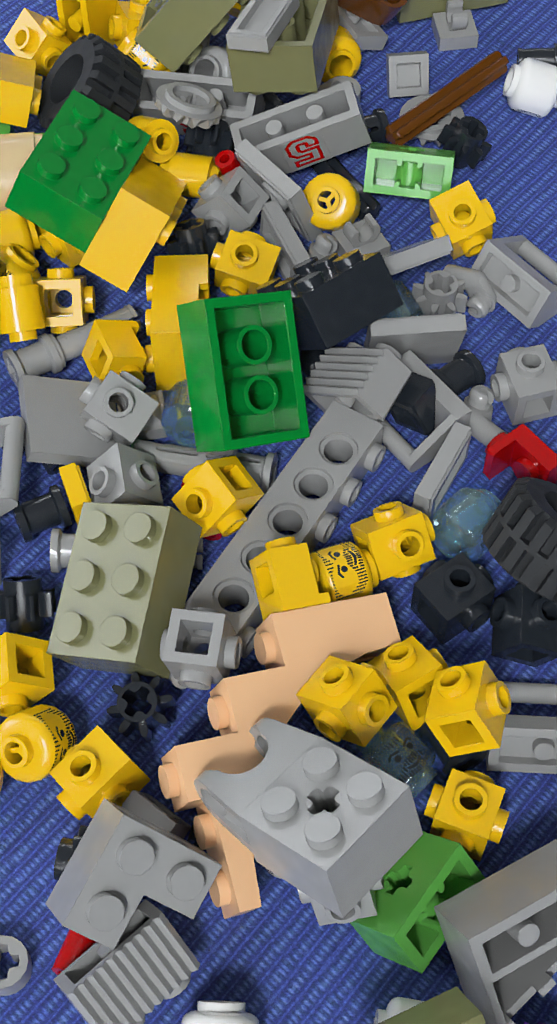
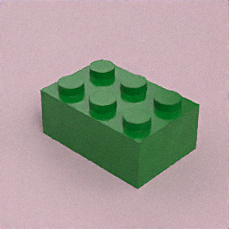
(77, 170)
(243, 371)

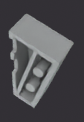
(505, 935)

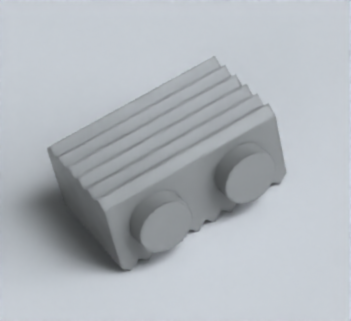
(358, 379)
(135, 976)

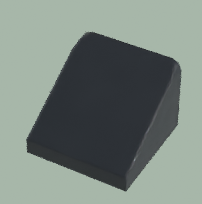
(416, 405)

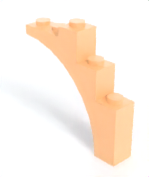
(292, 649)

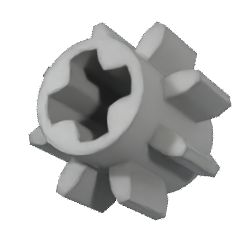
(440, 293)

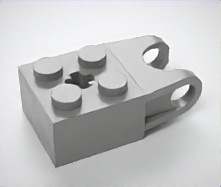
(315, 814)

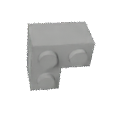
(121, 863)

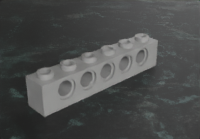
(337, 436)

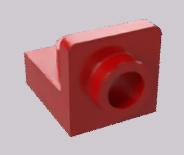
(523, 453)

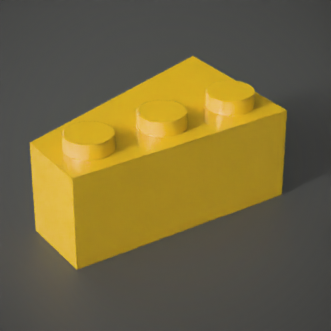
(138, 217)
(173, 282)

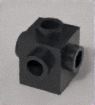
(453, 597)
(524, 627)

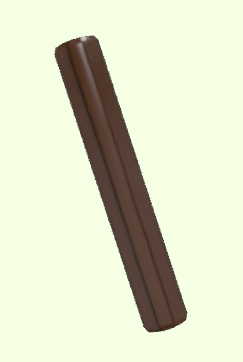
(446, 98)

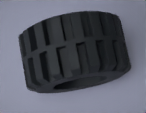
(94, 71)
(524, 535)

